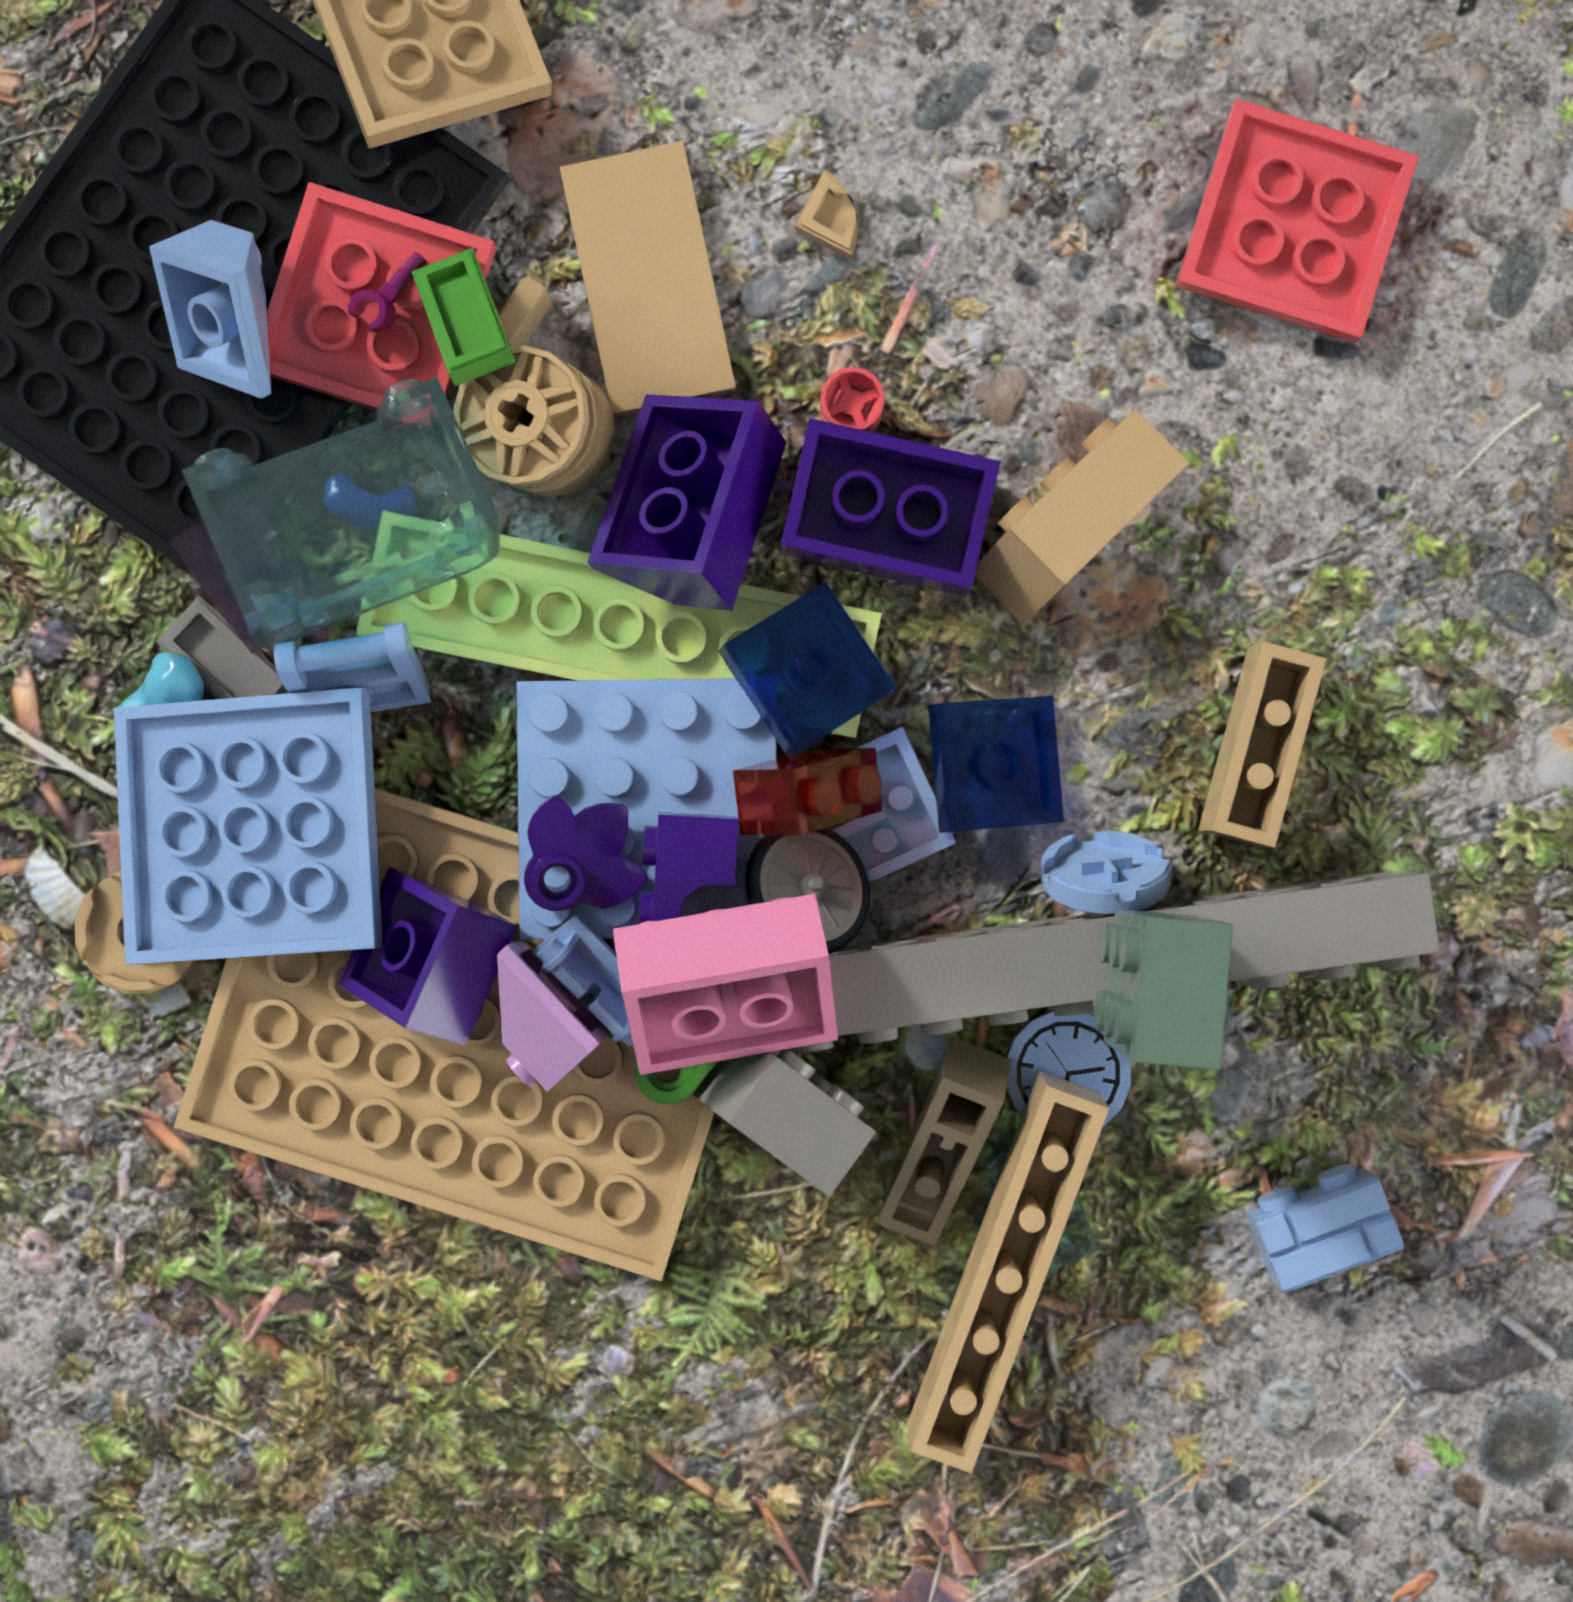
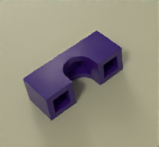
(686, 855)

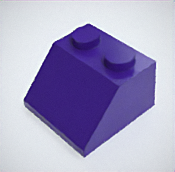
(432, 958)

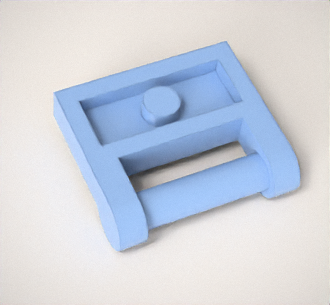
(377, 662)

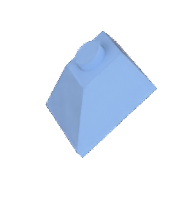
(216, 305)

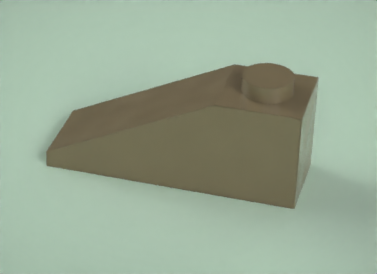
(945, 1140)

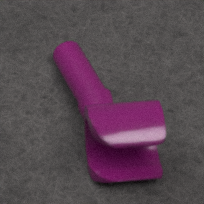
(386, 295)

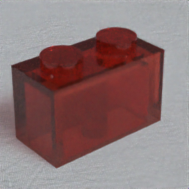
(807, 791)

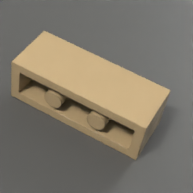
(1262, 744)

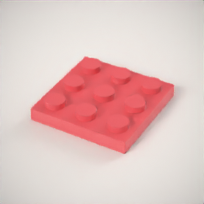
(1296, 221)
(334, 253)

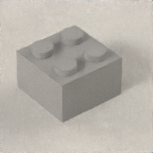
(789, 1114)

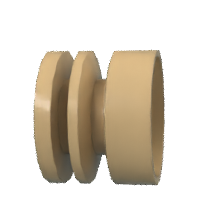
(569, 428)

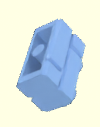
(1323, 1227)

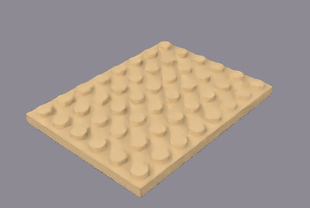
(350, 1094)

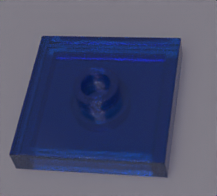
(807, 670)
(995, 763)

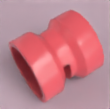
(849, 393)

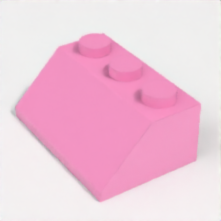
(726, 983)

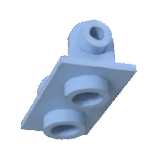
(588, 971)

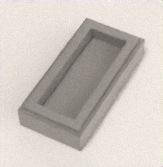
(219, 655)

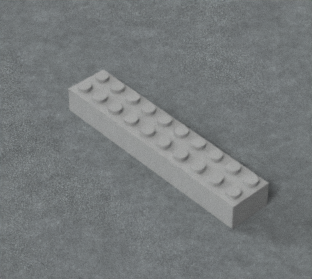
(1058, 965)

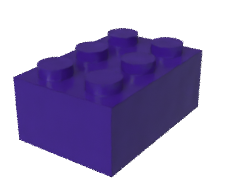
(889, 507)

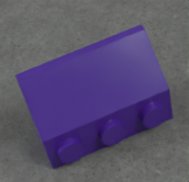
(689, 499)

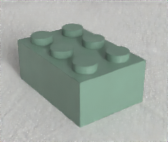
(1165, 988)

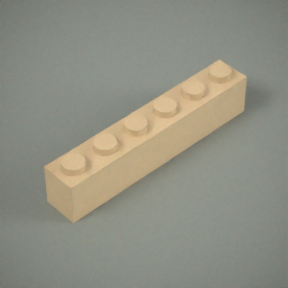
(1006, 1271)

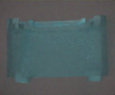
(348, 517)

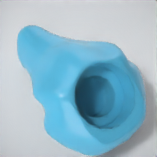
(170, 680)

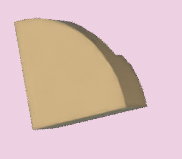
(830, 217)

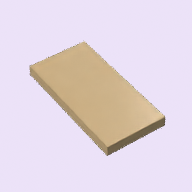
(647, 276)

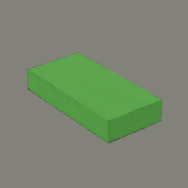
(463, 317)

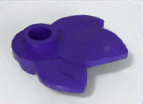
(587, 849)

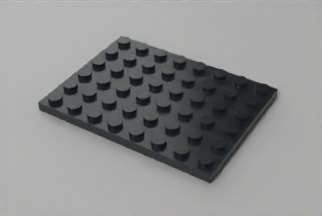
(201, 121)

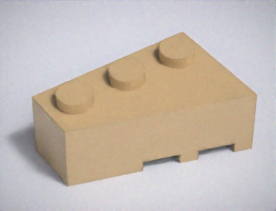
(1078, 513)

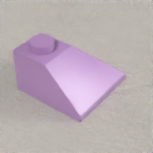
(541, 1019)

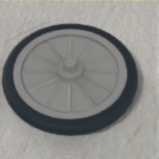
(816, 865)

